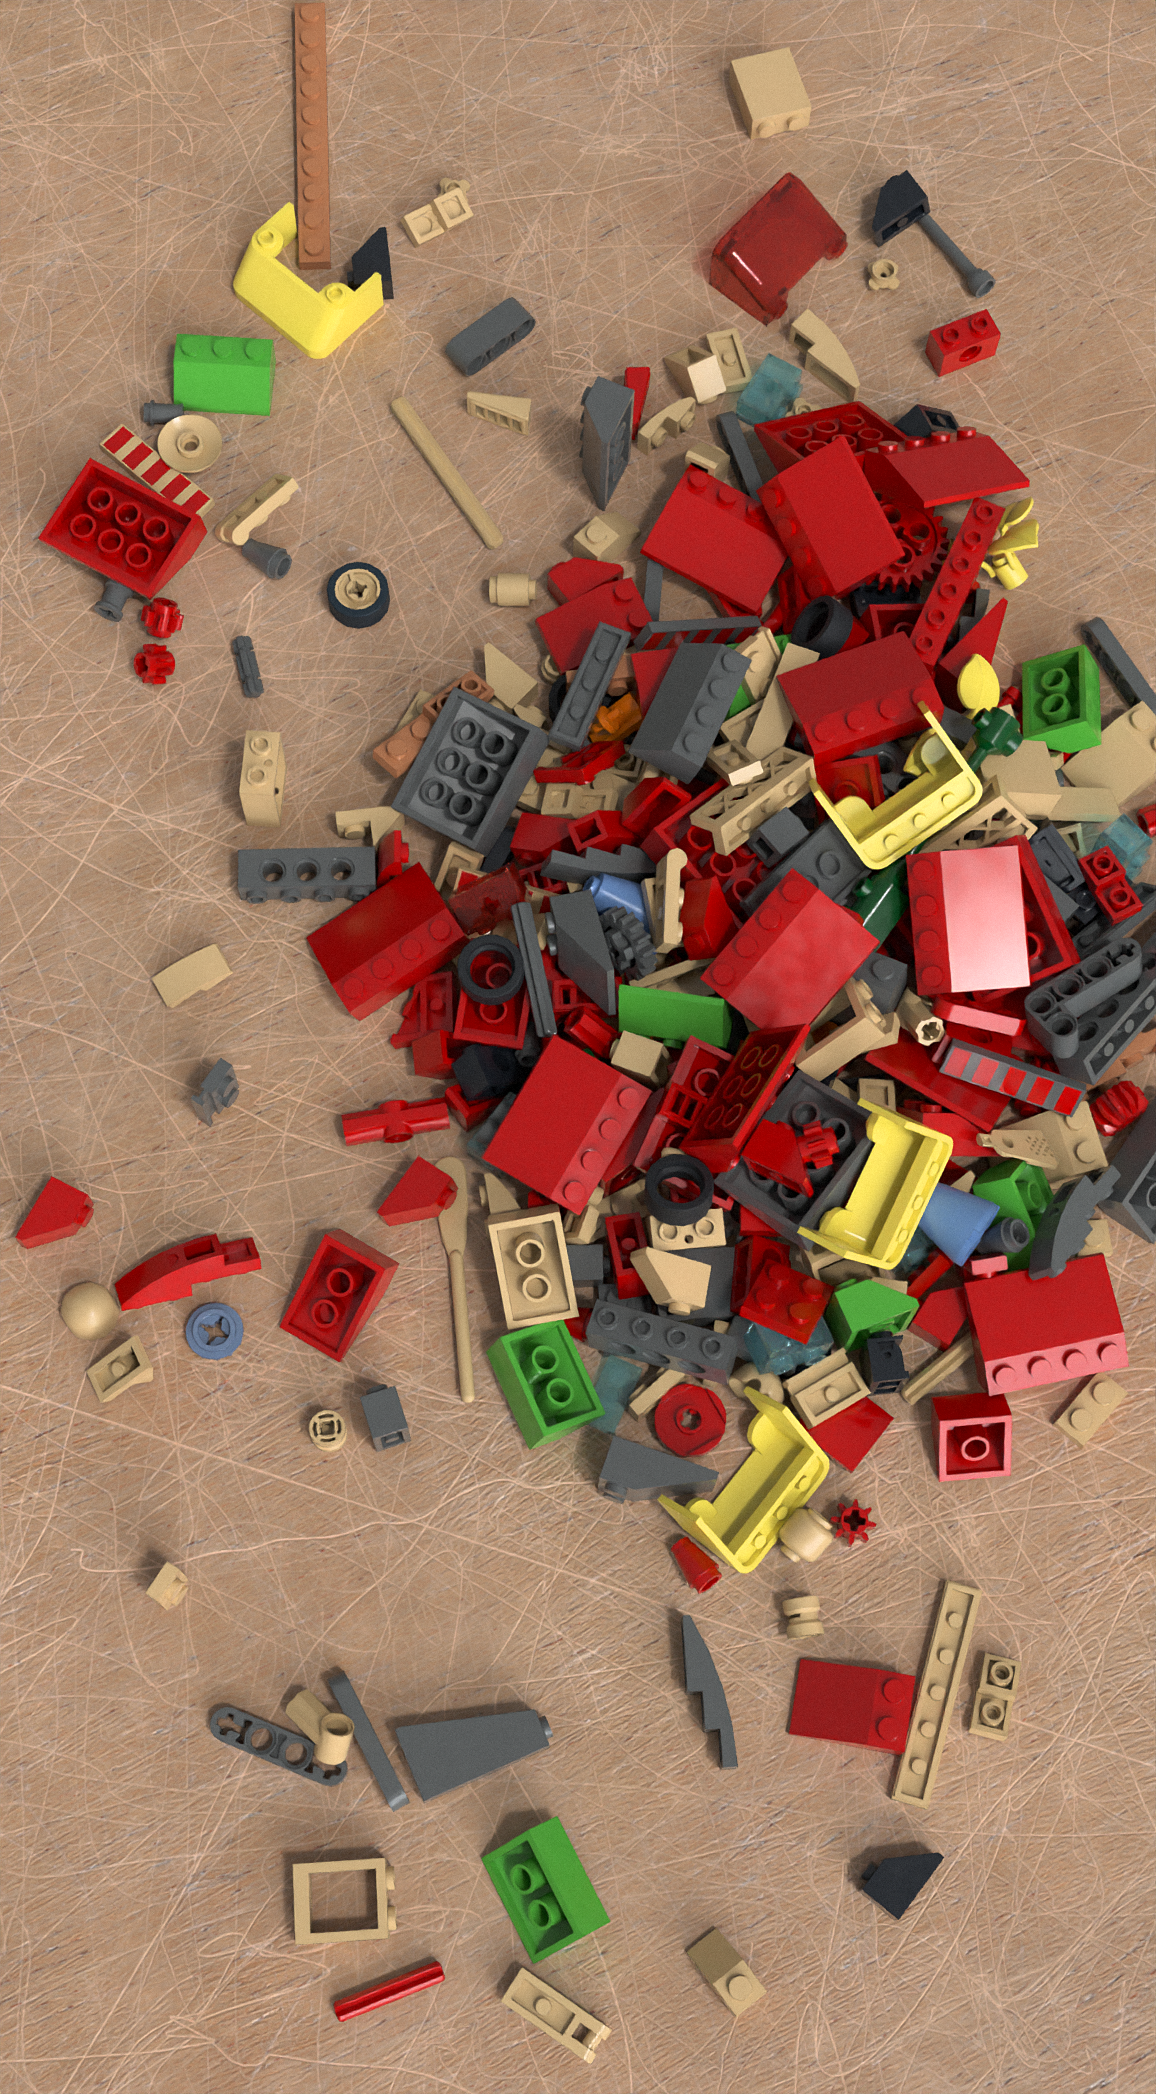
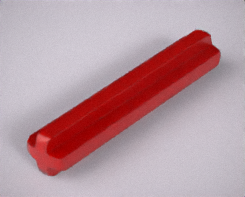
(389, 1991)

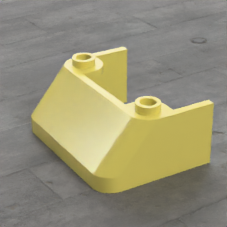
(294, 309)
(913, 812)
(889, 1191)
(762, 1493)

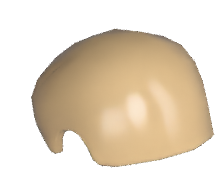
(89, 1311)
(748, 1375)

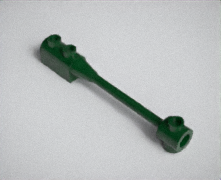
(881, 897)

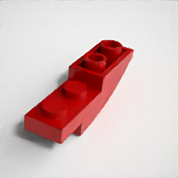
(173, 1271)

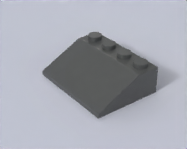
(471, 771)
(786, 1210)

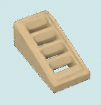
(501, 410)

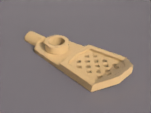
(1021, 1144)

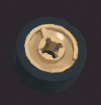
(347, 606)

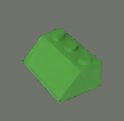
(224, 374)
(1062, 700)
(674, 1016)
(1020, 1193)
(865, 1309)
(545, 1382)
(545, 1889)

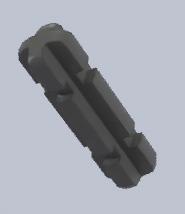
(248, 666)

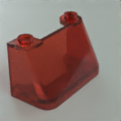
(774, 249)

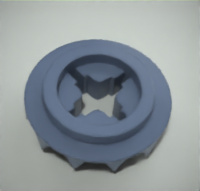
(209, 1316)

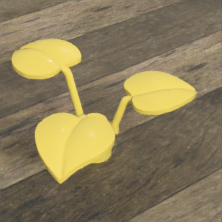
(1018, 537)
(976, 690)

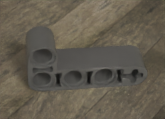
(1056, 1005)

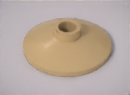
(189, 432)

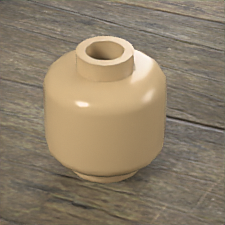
(805, 1535)

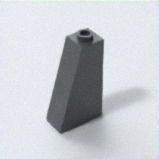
(468, 1749)

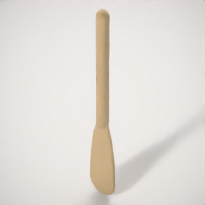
(454, 1235)

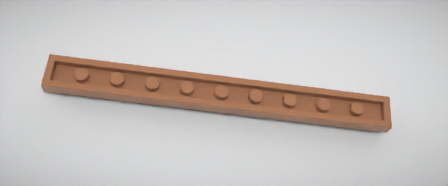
(312, 137)

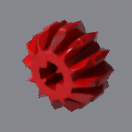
(1118, 1108)

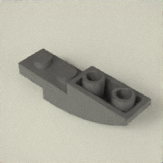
(1065, 1221)

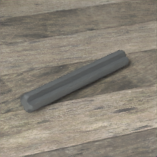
(534, 970)

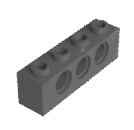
(292, 863)
(662, 1342)

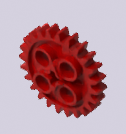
(921, 556)

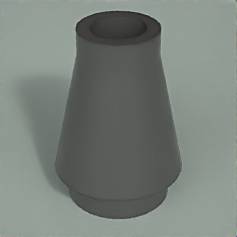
(268, 558)
(1004, 1237)

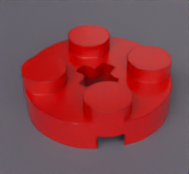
(682, 1440)

